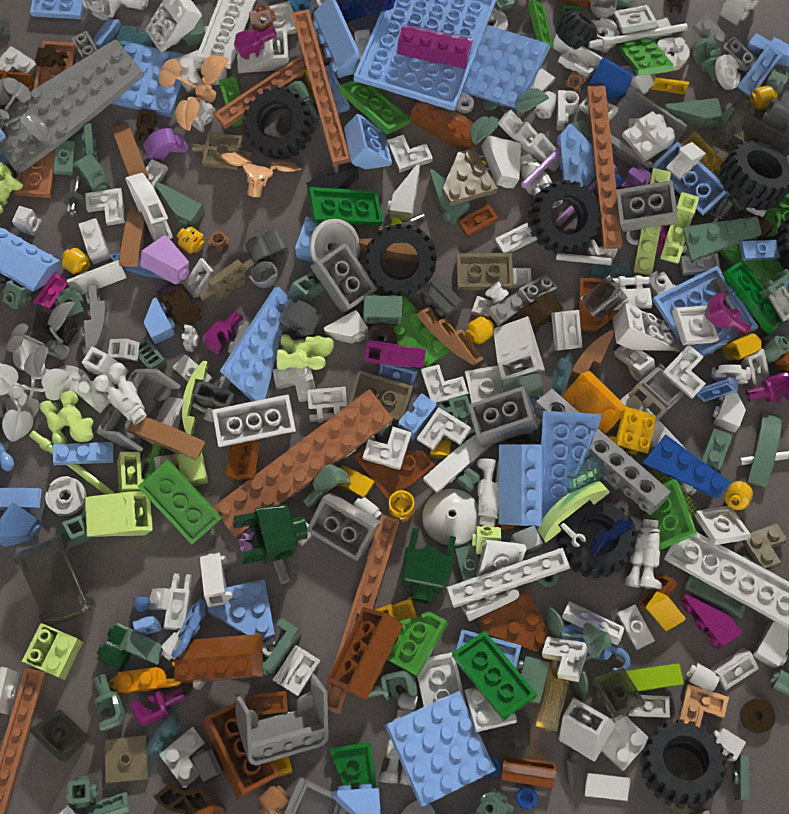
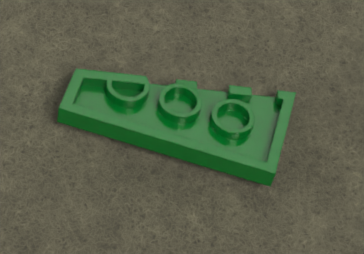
(355, 765)

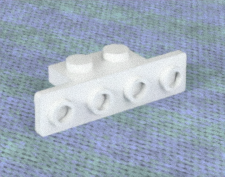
(579, 60)

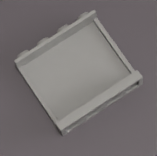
(637, 106)

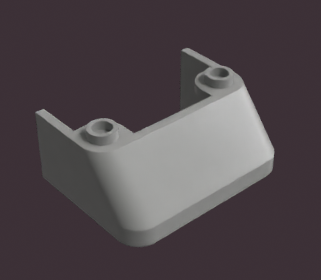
(151, 388)
(287, 732)

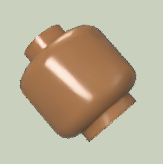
(273, 800)

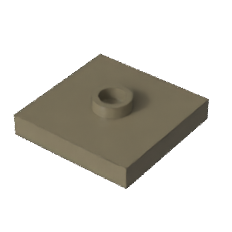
(126, 759)

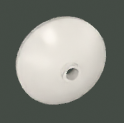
(334, 233)
(441, 526)

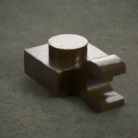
(765, 226)

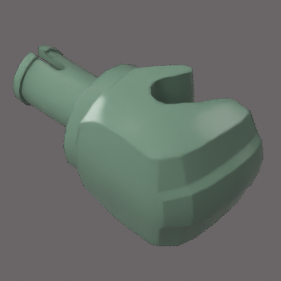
(705, 55)
(302, 90)
(324, 482)
(390, 683)
(108, 701)

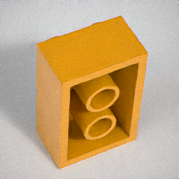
(593, 397)

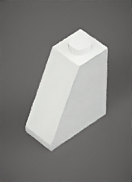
(503, 160)

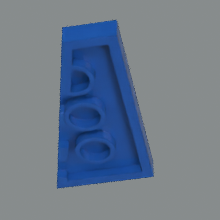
(677, 462)

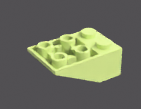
(118, 515)

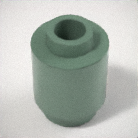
(776, 348)
(780, 681)

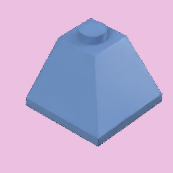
(18, 526)

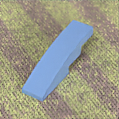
(23, 497)

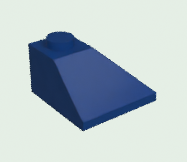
(613, 78)

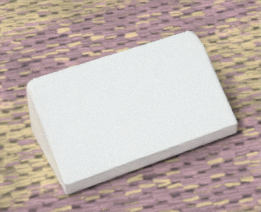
(735, 668)
(606, 786)

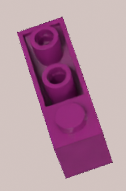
(394, 354)
(716, 624)

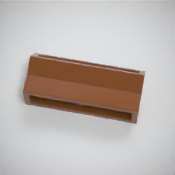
(528, 772)

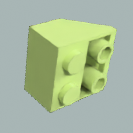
(52, 651)

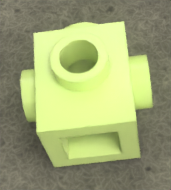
(485, 533)

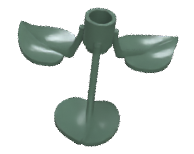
(485, 126)
(595, 639)

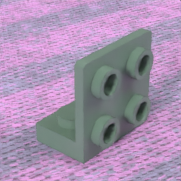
(85, 143)

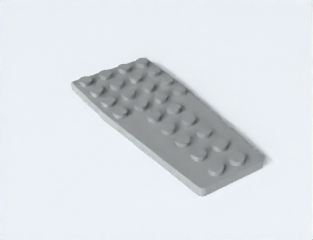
(69, 103)

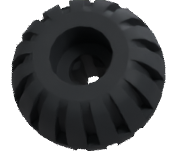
(576, 29)

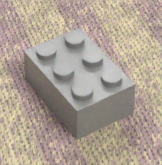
(647, 206)
(343, 277)
(503, 416)
(343, 526)

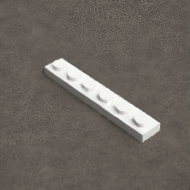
(508, 577)

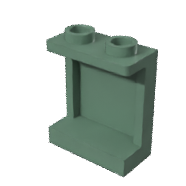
(283, 648)

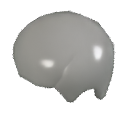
(603, 8)
(264, 274)

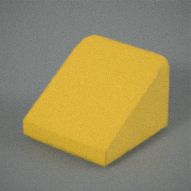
(442, 450)

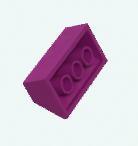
(434, 46)

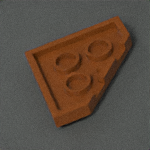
(587, 321)
(389, 480)
(517, 623)

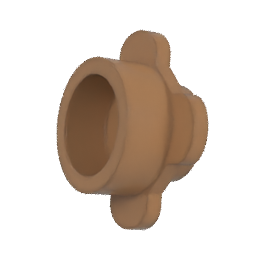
(571, 81)
(218, 235)

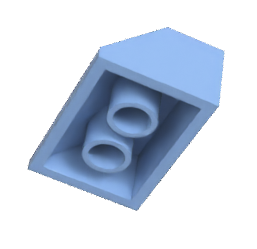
(366, 144)

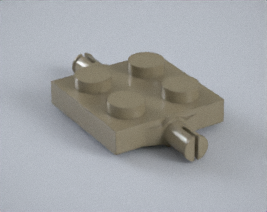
(220, 144)
(227, 280)

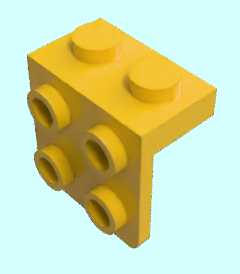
(635, 431)

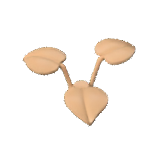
(188, 110)
(257, 173)

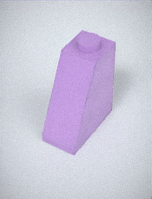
(165, 260)

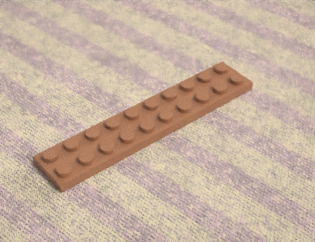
(40, 177)
(306, 459)

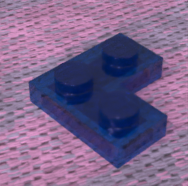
(605, 538)

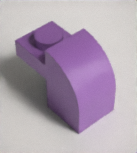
(162, 142)
(637, 177)

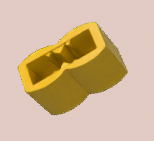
(742, 347)

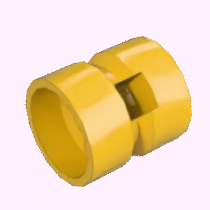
(401, 505)

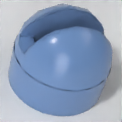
(141, 603)

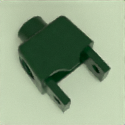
(274, 535)
(426, 570)

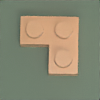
(700, 700)

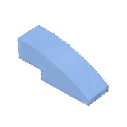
(758, 44)

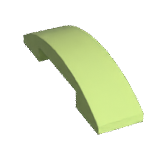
(675, 237)
(198, 375)
(567, 506)

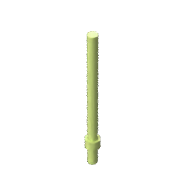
(47, 445)

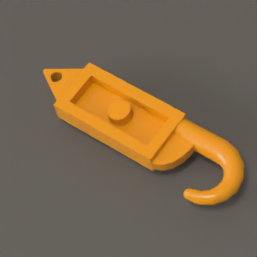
(142, 680)

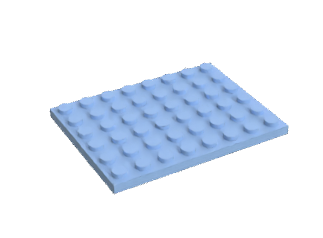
(416, 77)

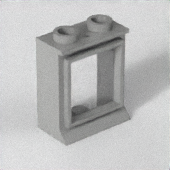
(658, 390)
(312, 799)

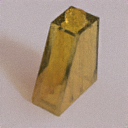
(551, 701)

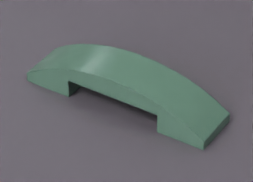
(765, 450)

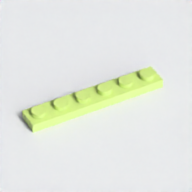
(649, 236)

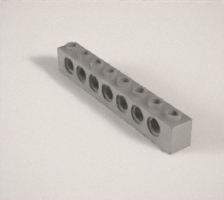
(613, 454)

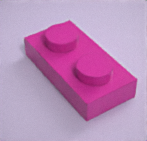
(51, 290)

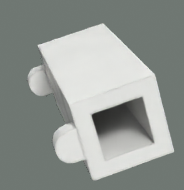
(214, 579)

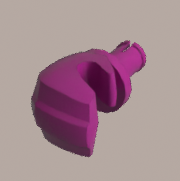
(252, 41)
(722, 317)
(223, 329)
(770, 389)
(161, 707)

